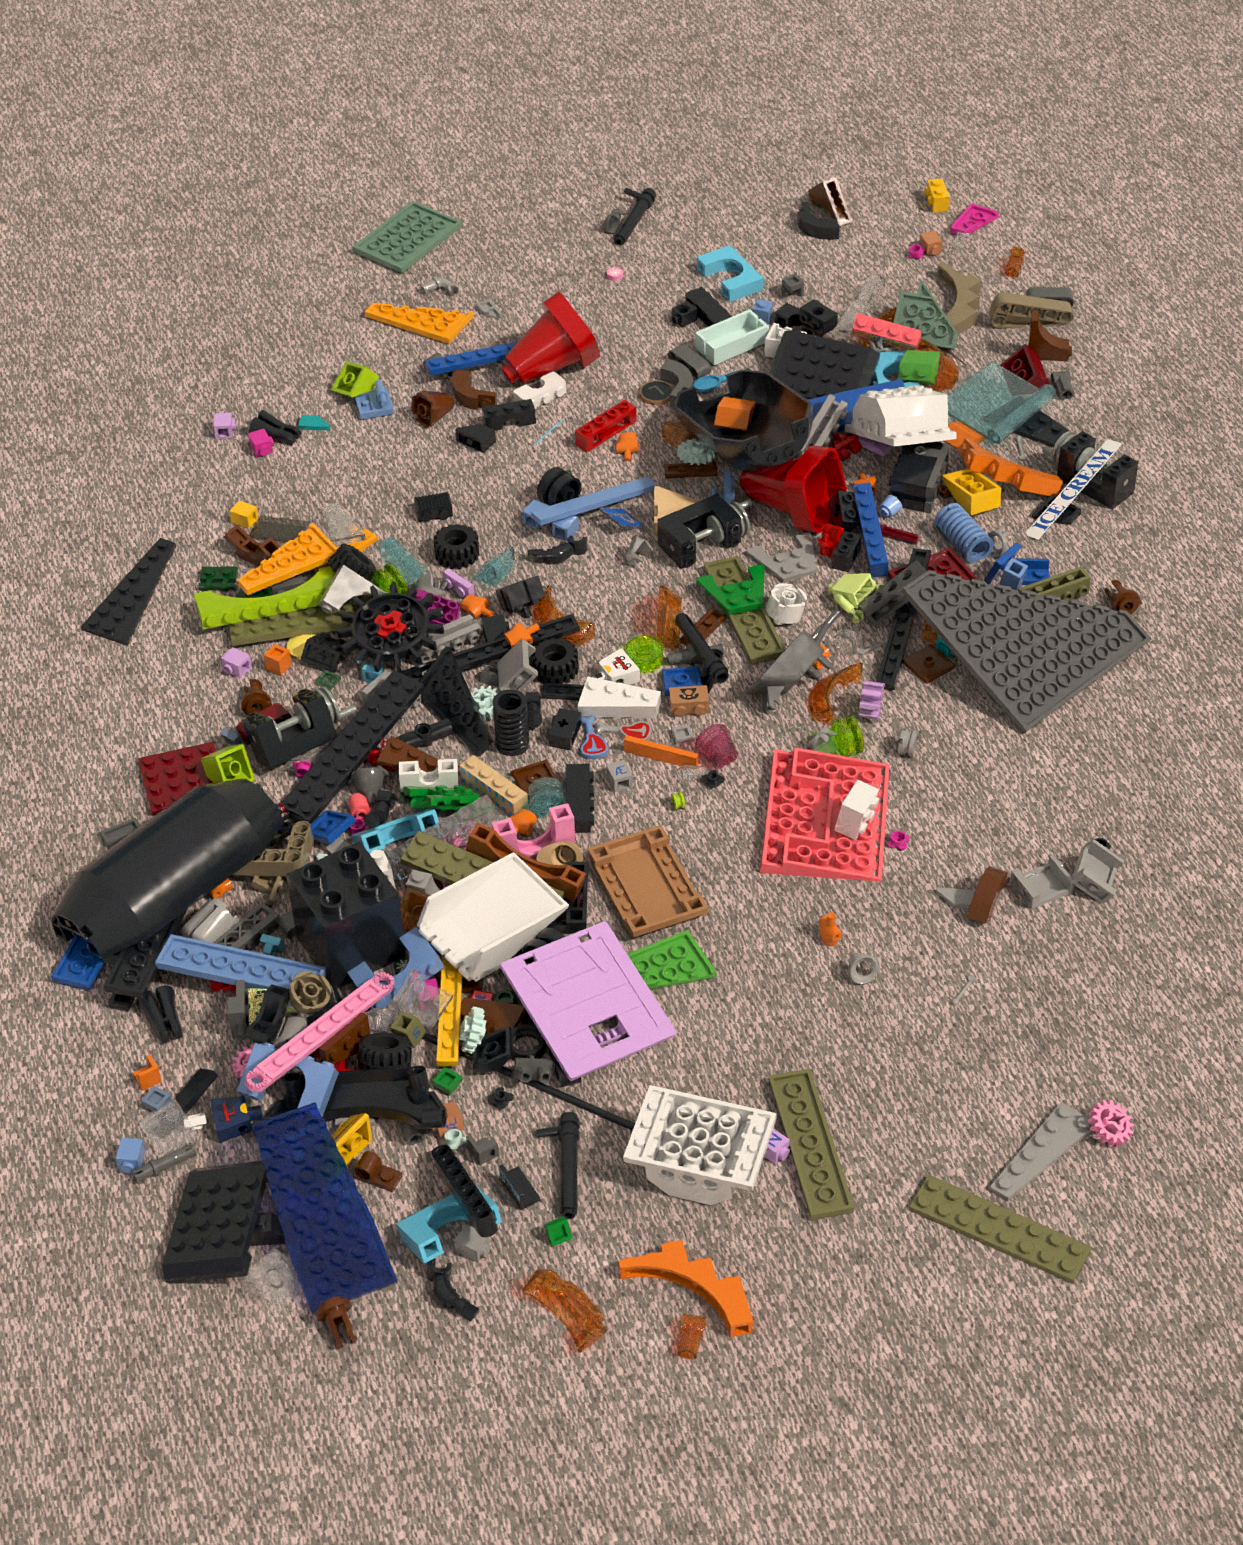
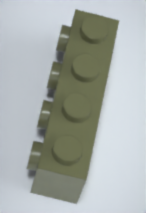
(1064, 585)

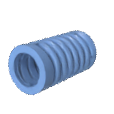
(964, 532)

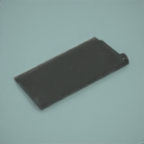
(278, 528)

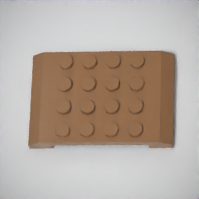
(646, 881)

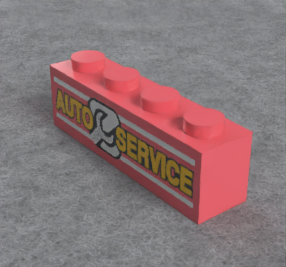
(891, 333)

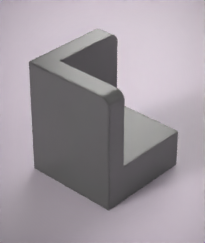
(792, 283)
(483, 1149)

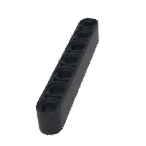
(464, 1191)

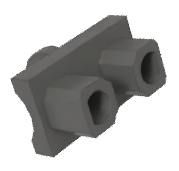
(532, 1069)

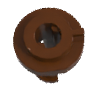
(1125, 598)
(256, 699)
(334, 1312)

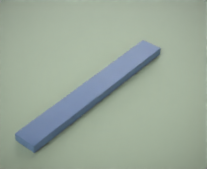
(593, 501)

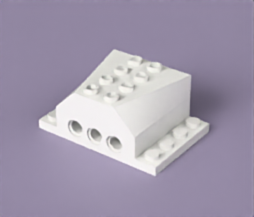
(902, 416)
(698, 1144)

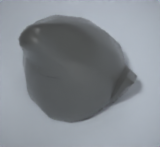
(369, 781)

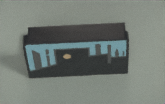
(518, 1187)

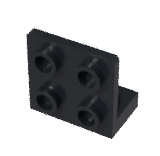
(323, 651)

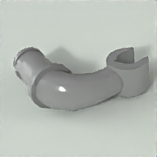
(437, 283)

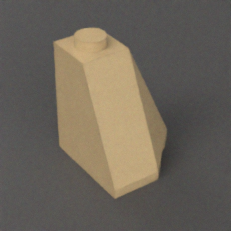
(668, 502)

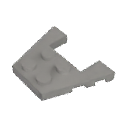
(790, 564)

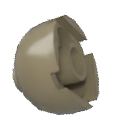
(309, 992)

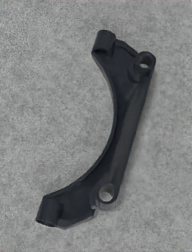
(381, 1093)

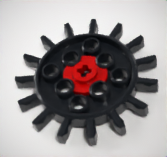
(390, 627)

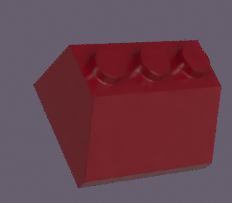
(1027, 365)

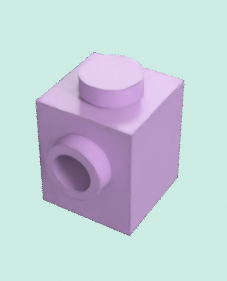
(224, 425)
(236, 662)

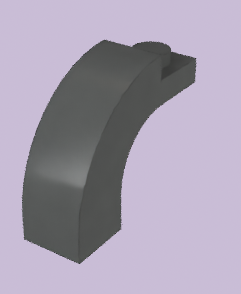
(676, 374)

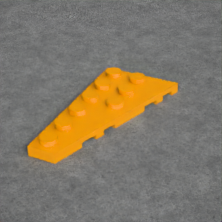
(423, 320)
(291, 559)

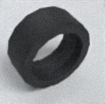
(531, 1031)

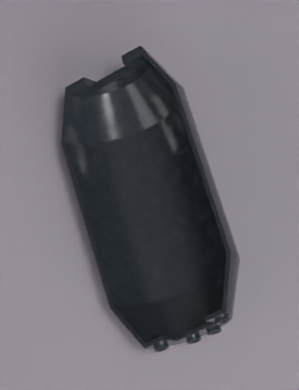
(775, 431)
(167, 865)

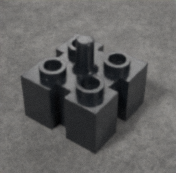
(521, 595)

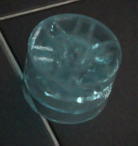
(544, 794)

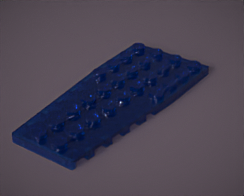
(320, 1209)

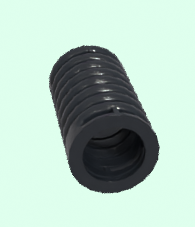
(511, 722)

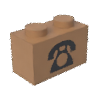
(689, 700)

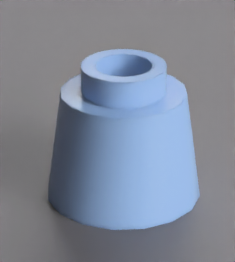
(890, 506)

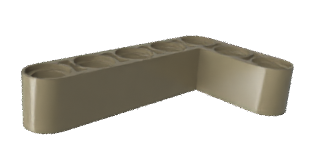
(283, 861)

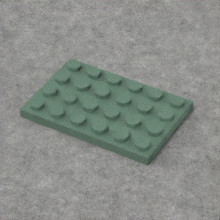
(407, 236)

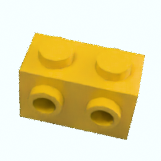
(937, 195)

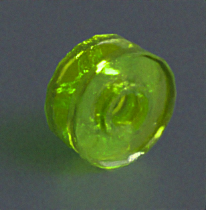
(390, 574)
(645, 653)
(849, 735)

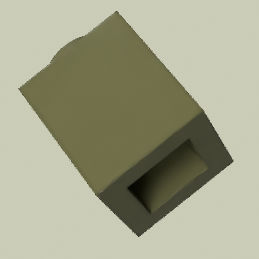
(409, 1027)

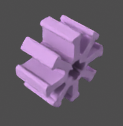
(871, 700)

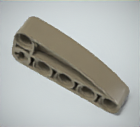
(1015, 311)

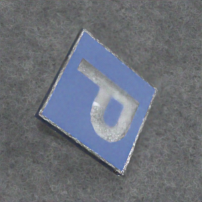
(622, 518)

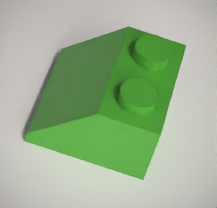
(919, 367)

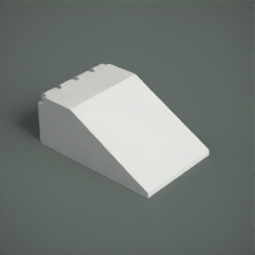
(489, 916)

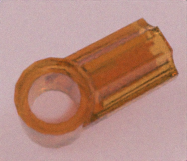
(1015, 262)
(691, 1333)

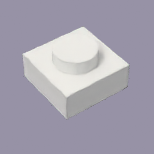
(197, 1120)

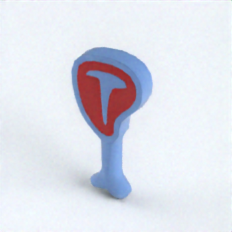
(595, 745)

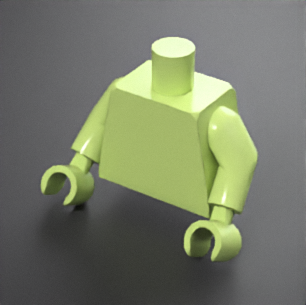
(851, 591)

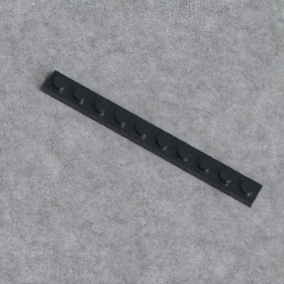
(900, 632)
(499, 647)

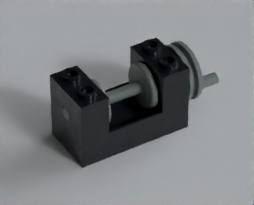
(1110, 484)
(708, 517)
(305, 731)

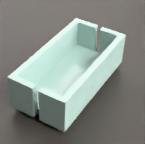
(731, 337)

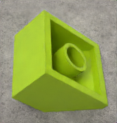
(354, 380)
(228, 764)

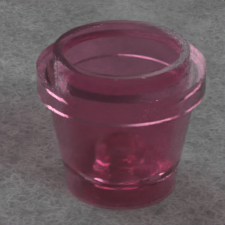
(716, 745)

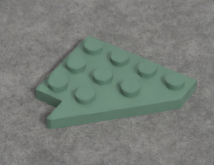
(925, 314)

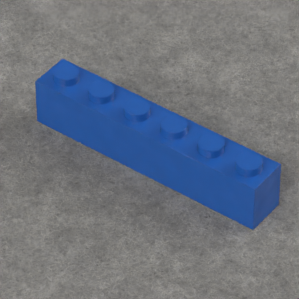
(870, 530)

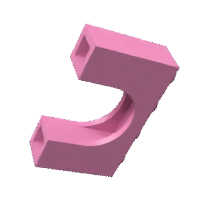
(560, 829)

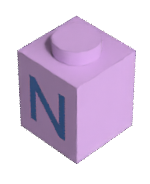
(777, 1147)

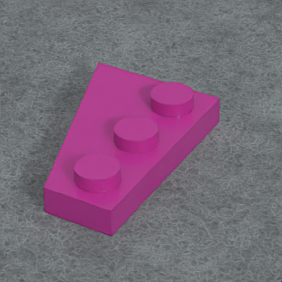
(973, 219)

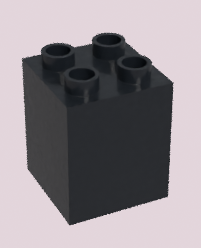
(346, 913)

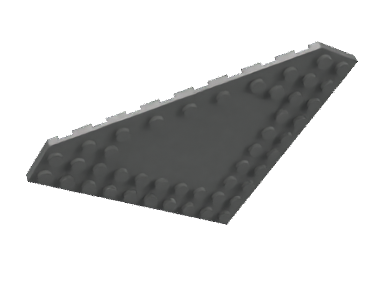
(1025, 645)

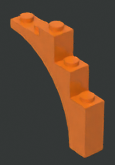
(1002, 470)
(698, 1275)

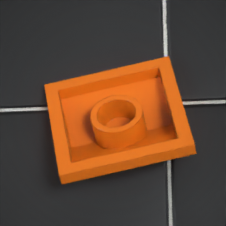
(734, 413)
(963, 432)

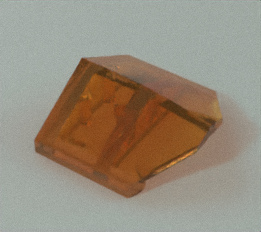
(675, 432)

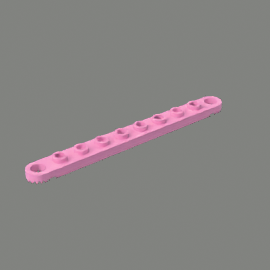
(318, 1032)

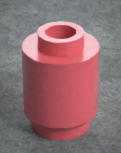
(358, 806)

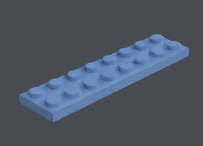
(230, 964)

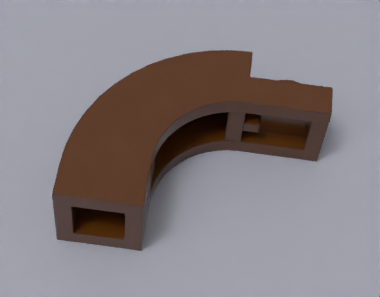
(469, 396)
(250, 549)
(986, 894)

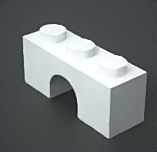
(551, 387)
(412, 775)

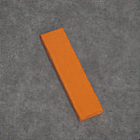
(660, 752)

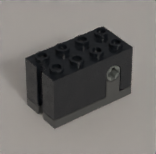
(919, 475)

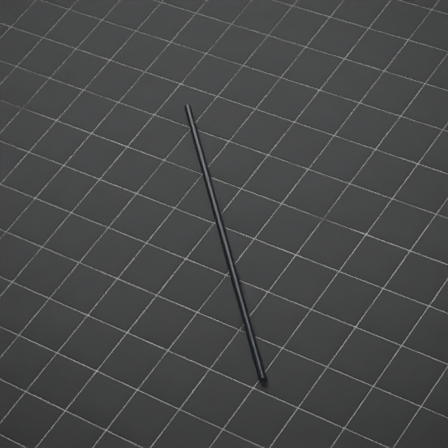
(549, 1090)

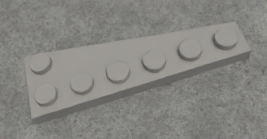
(1052, 1140)

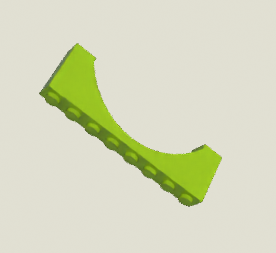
(222, 610)

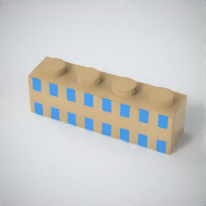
(488, 781)

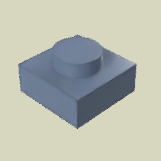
(231, 737)
(155, 1098)

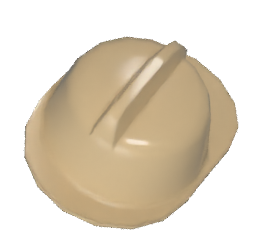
(560, 853)

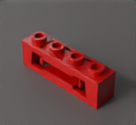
(605, 426)

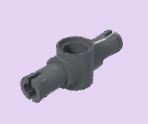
(689, 655)

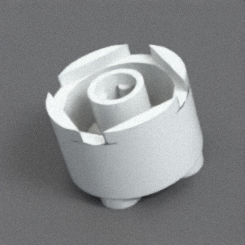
(786, 604)

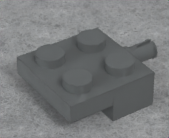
(239, 1011)

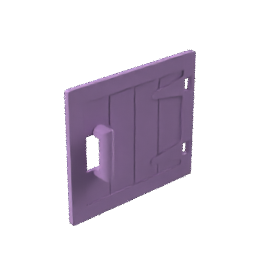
(581, 986)

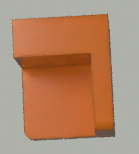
(277, 659)
(148, 1075)

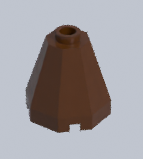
(431, 404)

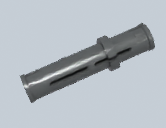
(154, 1167)

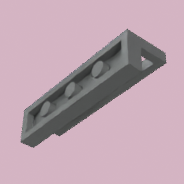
(251, 938)

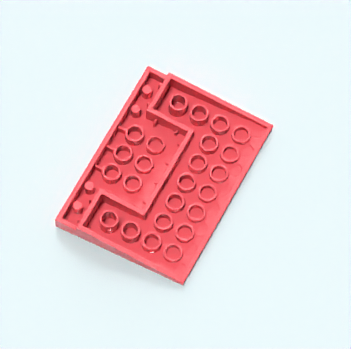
(803, 814)

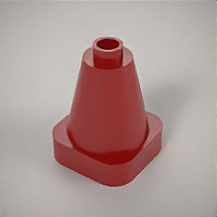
(551, 343)
(800, 487)

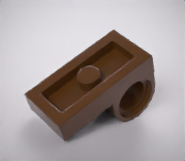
(370, 1170)

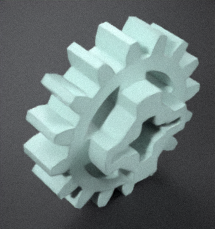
(695, 452)
(483, 700)
(472, 1030)

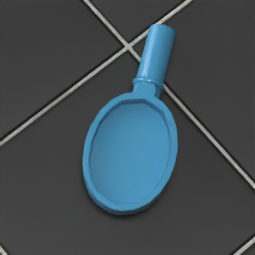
(709, 382)

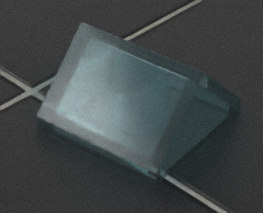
(497, 568)

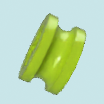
(678, 800)

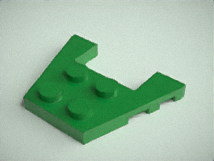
(737, 596)
(442, 794)

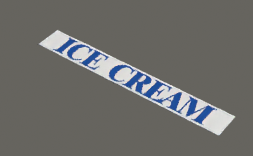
(1074, 487)

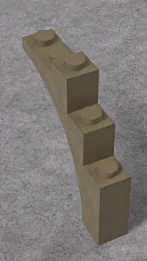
(965, 290)

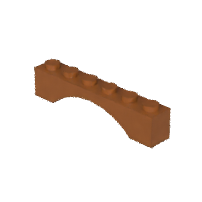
(489, 845)

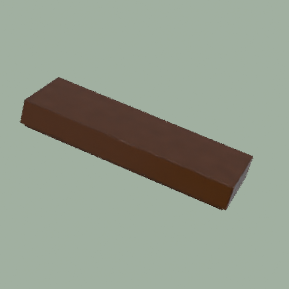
(686, 470)
(707, 624)

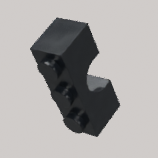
(790, 316)
(495, 415)

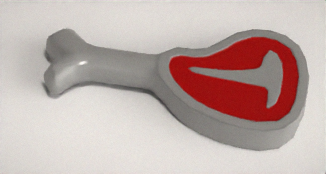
(638, 729)

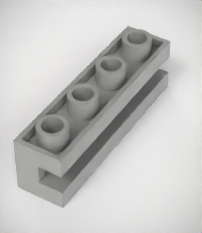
(826, 423)
(455, 636)

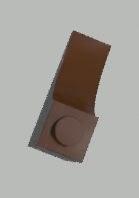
(831, 198)
(1045, 344)

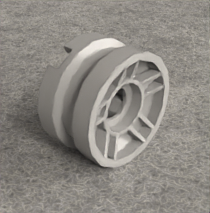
(908, 742)

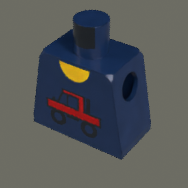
(233, 1116)

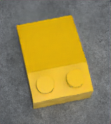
(973, 491)

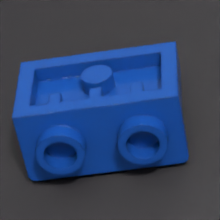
(1037, 570)

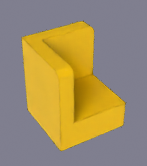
(243, 514)

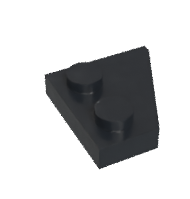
(1068, 516)

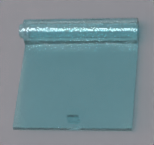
(997, 402)

